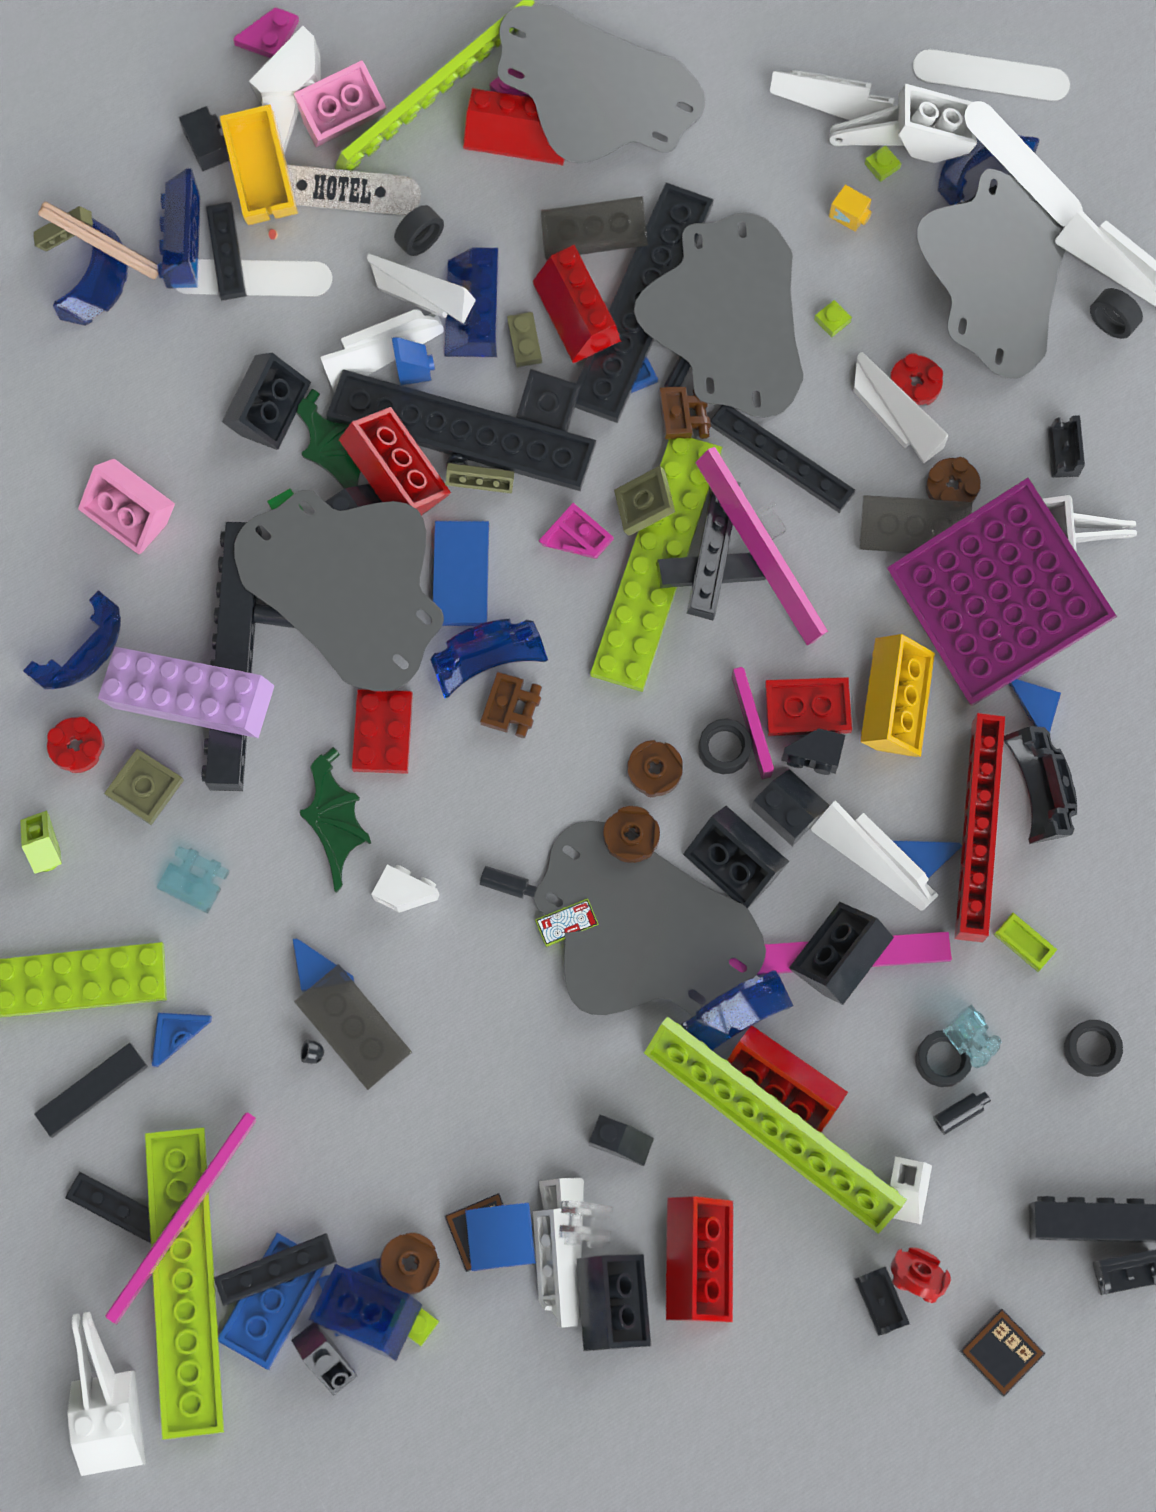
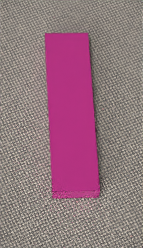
(752, 723)

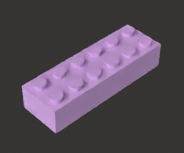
(186, 692)

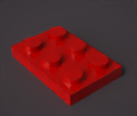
(808, 704)
(382, 731)

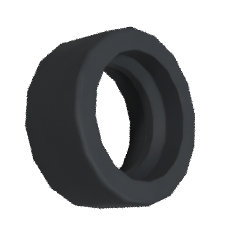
(419, 230)
(1105, 311)
(730, 726)
(1113, 1038)
(928, 1074)

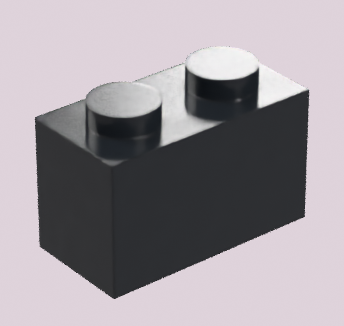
(204, 138)

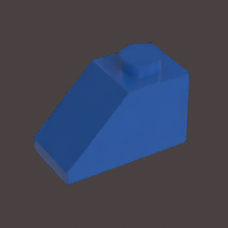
(412, 361)

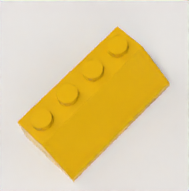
(897, 696)

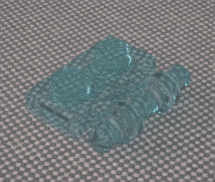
(189, 887)
(969, 1035)

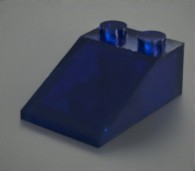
(366, 1311)

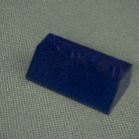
(180, 231)
(479, 274)

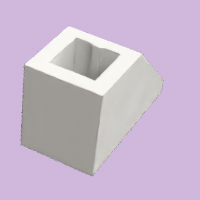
(403, 892)
(911, 1182)

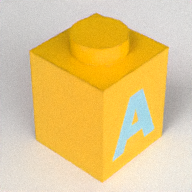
(850, 208)

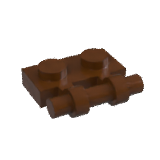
(676, 414)
(503, 701)

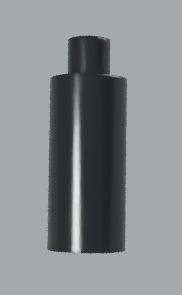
(267, 615)
(507, 883)
(961, 1112)

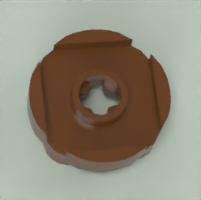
(956, 469)
(670, 772)
(640, 847)
(425, 1256)

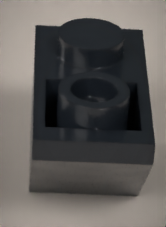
(817, 751)
(323, 1358)

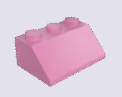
(339, 103)
(125, 505)

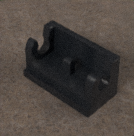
(1066, 447)
(1126, 1272)
(882, 1301)

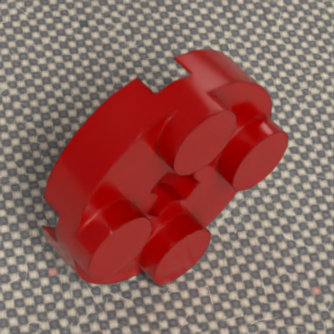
(924, 368)
(90, 750)
(919, 1274)

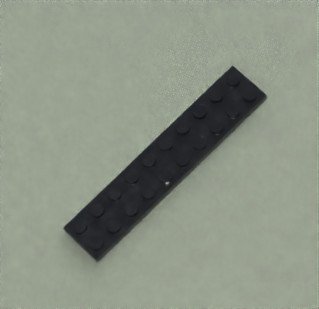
(612, 372)
(468, 430)

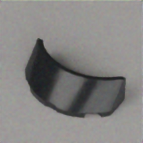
(1047, 781)

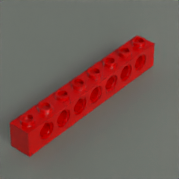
(980, 828)

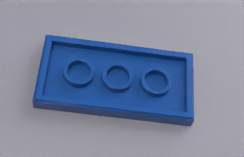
(461, 571)
(266, 1319)

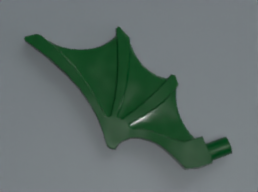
(325, 445)
(333, 816)

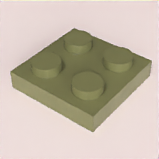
(644, 500)
(144, 786)

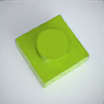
(882, 163)
(833, 318)
(422, 1327)

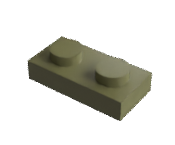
(524, 339)

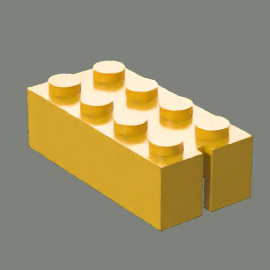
(258, 164)

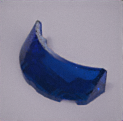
(954, 170)
(98, 287)
(484, 648)
(88, 656)
(738, 1009)

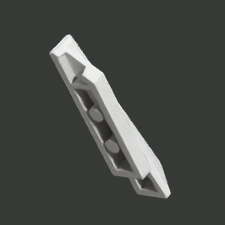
(829, 94)
(1111, 254)
(421, 289)
(373, 347)
(897, 410)
(875, 853)
(554, 1260)

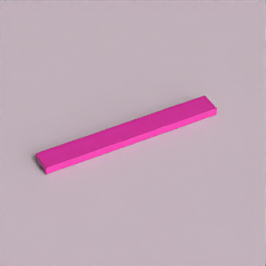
(761, 546)
(901, 951)
(180, 1218)

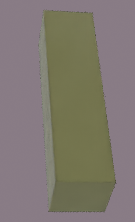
(52, 235)
(479, 478)

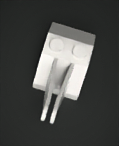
(283, 75)
(924, 122)
(1062, 511)
(102, 1409)

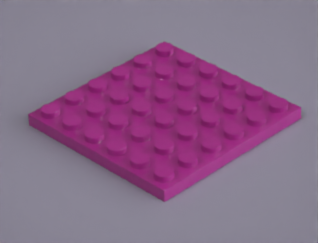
(1001, 592)

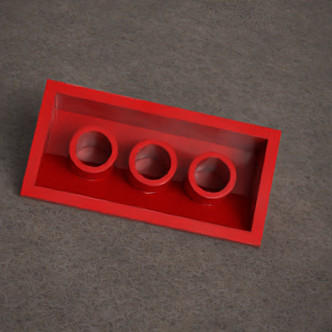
(506, 127)
(575, 305)
(393, 461)
(787, 1078)
(699, 1259)

